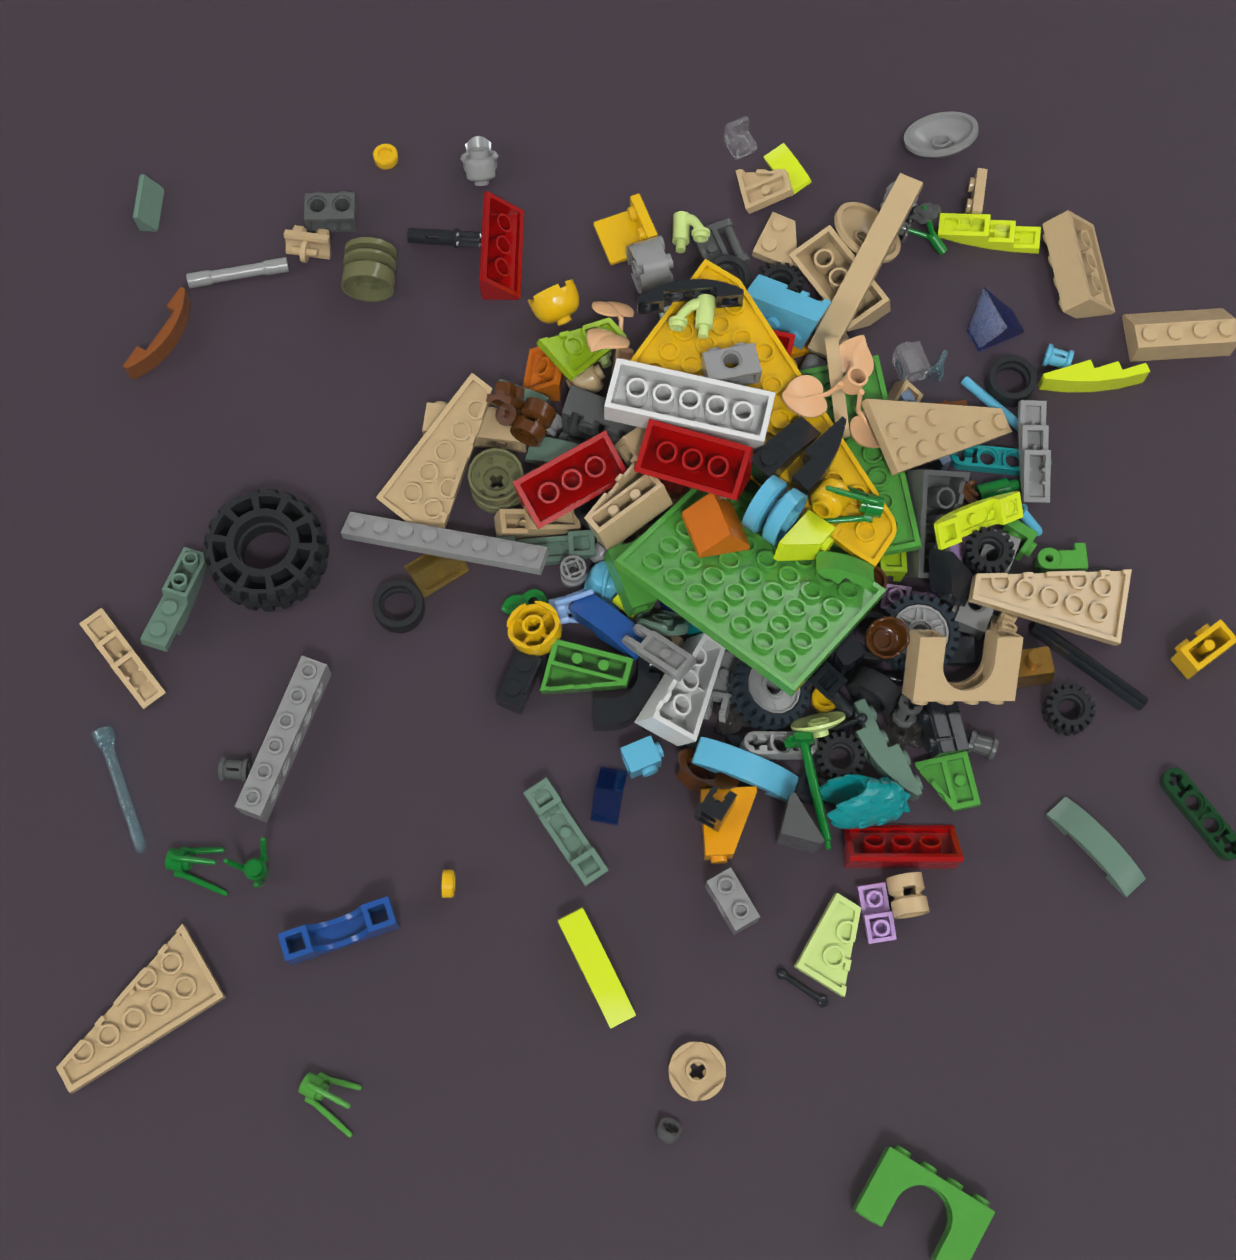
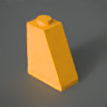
(722, 844)

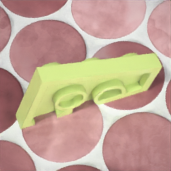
(830, 945)

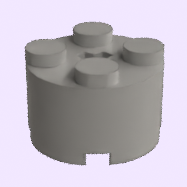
(649, 264)

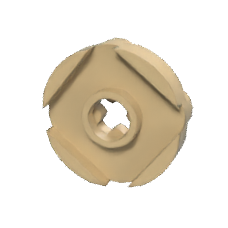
(695, 1088)

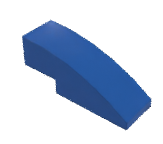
(605, 622)

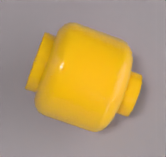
(828, 504)

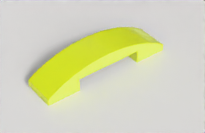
(971, 517)

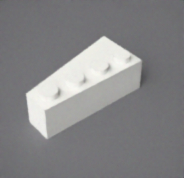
(679, 707)

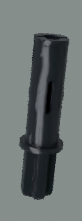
(446, 237)

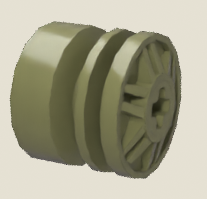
(369, 269)
(494, 467)

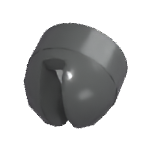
(671, 1125)

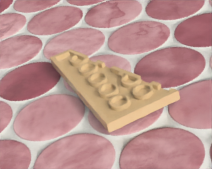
(925, 432)
(433, 471)
(1067, 600)
(156, 1002)

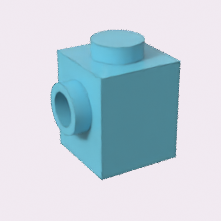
(642, 757)

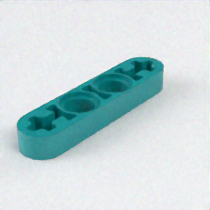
(998, 454)

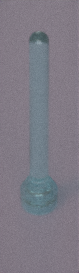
(104, 738)

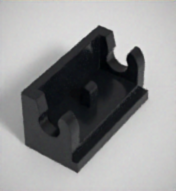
(712, 811)

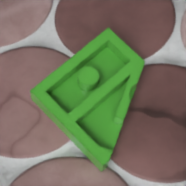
(952, 780)

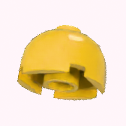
(556, 303)
(534, 628)

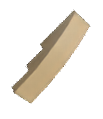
(122, 658)

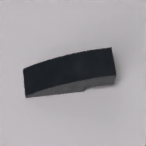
(819, 459)

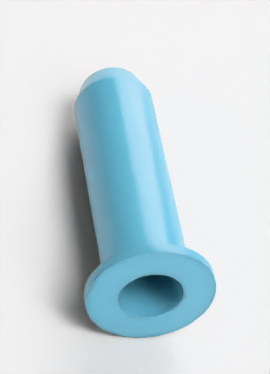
(1030, 521)

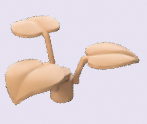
(606, 339)
(806, 394)

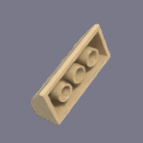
(825, 264)
(1077, 266)
(1179, 334)

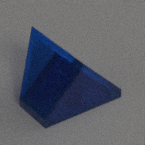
(992, 322)

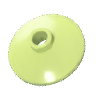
(818, 723)

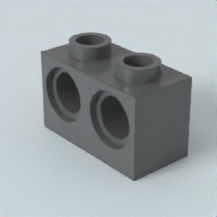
(331, 215)

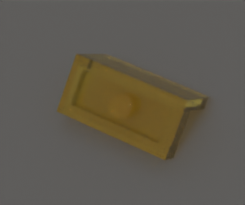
(434, 572)

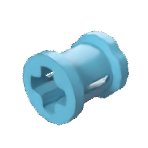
(1057, 357)

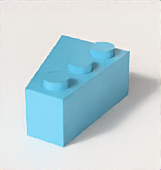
(787, 309)

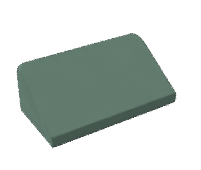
(148, 204)

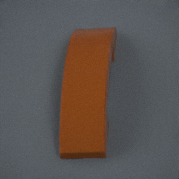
(142, 360)

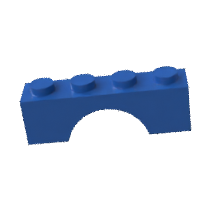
(322, 938)

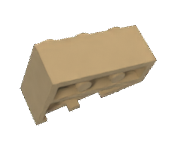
(627, 507)

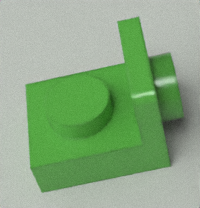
(1023, 532)

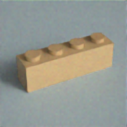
(491, 432)

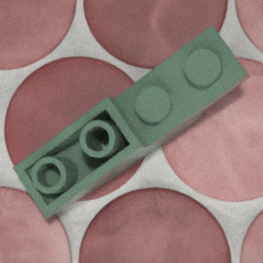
(177, 600)
(885, 761)

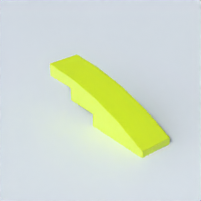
(985, 233)
(1086, 378)
(596, 967)

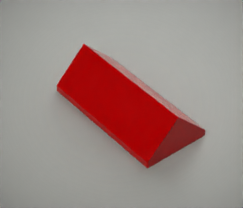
(501, 249)
(694, 460)
(569, 480)
(902, 847)

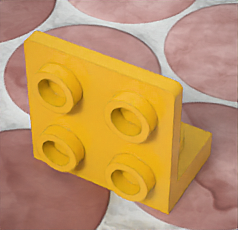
(624, 229)

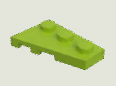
(571, 351)

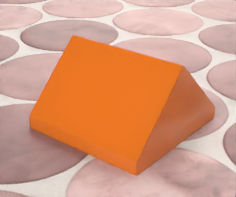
(543, 375)
(714, 527)

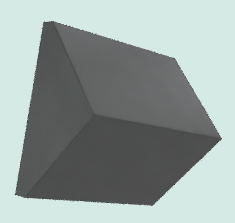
(798, 828)

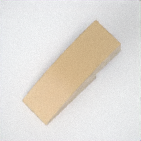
(518, 524)

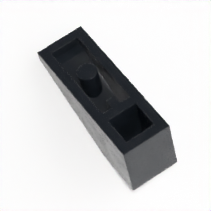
(783, 450)

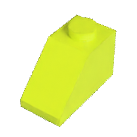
(805, 539)

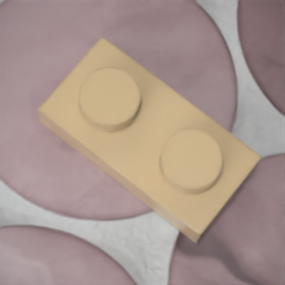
(977, 188)

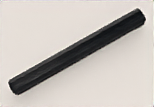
(1089, 666)

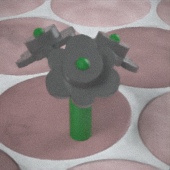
(922, 215)

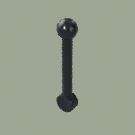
(861, 718)
(822, 1001)

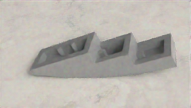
(1033, 451)

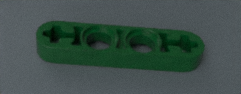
(1197, 817)

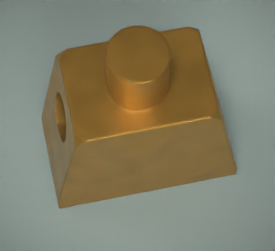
(1035, 667)

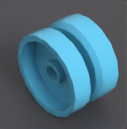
(774, 510)

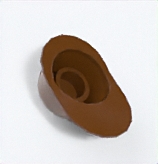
(698, 778)

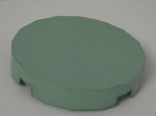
(664, 623)

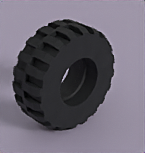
(258, 515)

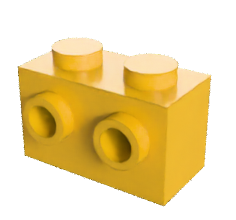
(1204, 649)

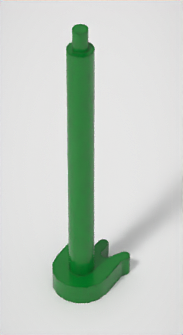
(803, 741)

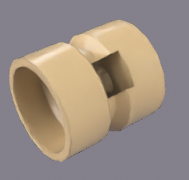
(908, 905)

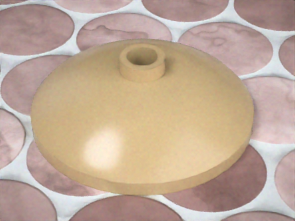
(853, 223)

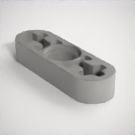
(769, 751)

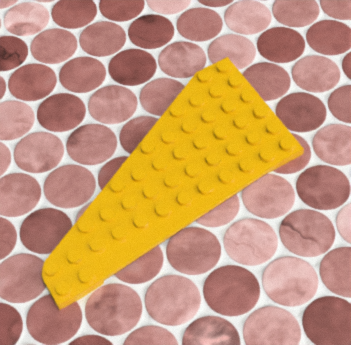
(746, 324)

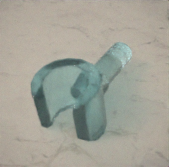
(939, 366)

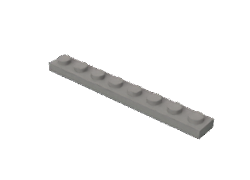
(445, 543)

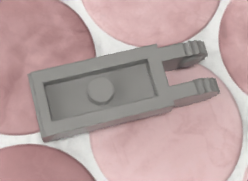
(660, 652)
(720, 690)

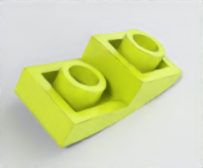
(784, 159)

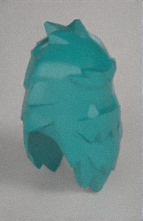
(864, 801)

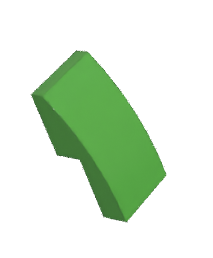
(838, 566)

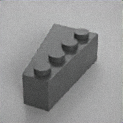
(585, 417)
(932, 496)

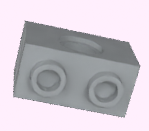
(742, 355)
(732, 901)

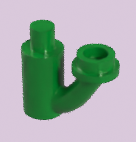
(996, 488)

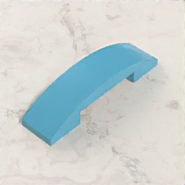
(745, 767)

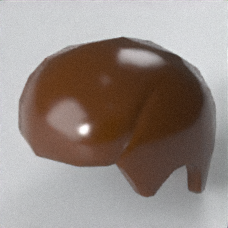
(887, 637)

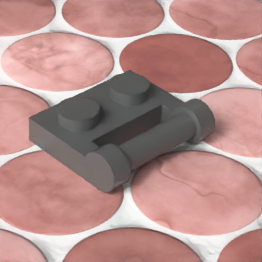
(715, 247)

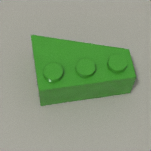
(584, 669)

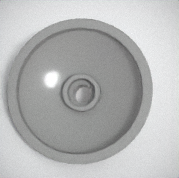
(941, 134)

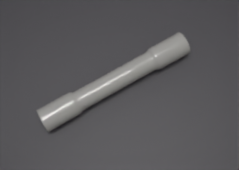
(209, 277)

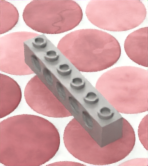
(283, 739)

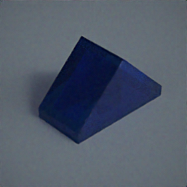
(608, 796)

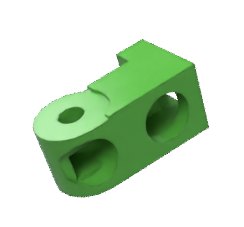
(1063, 560)

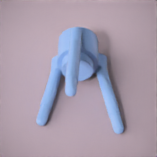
(562, 604)

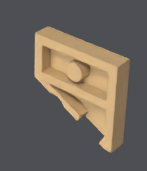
(763, 187)
(777, 241)

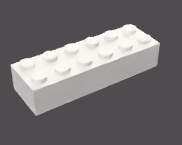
(689, 402)

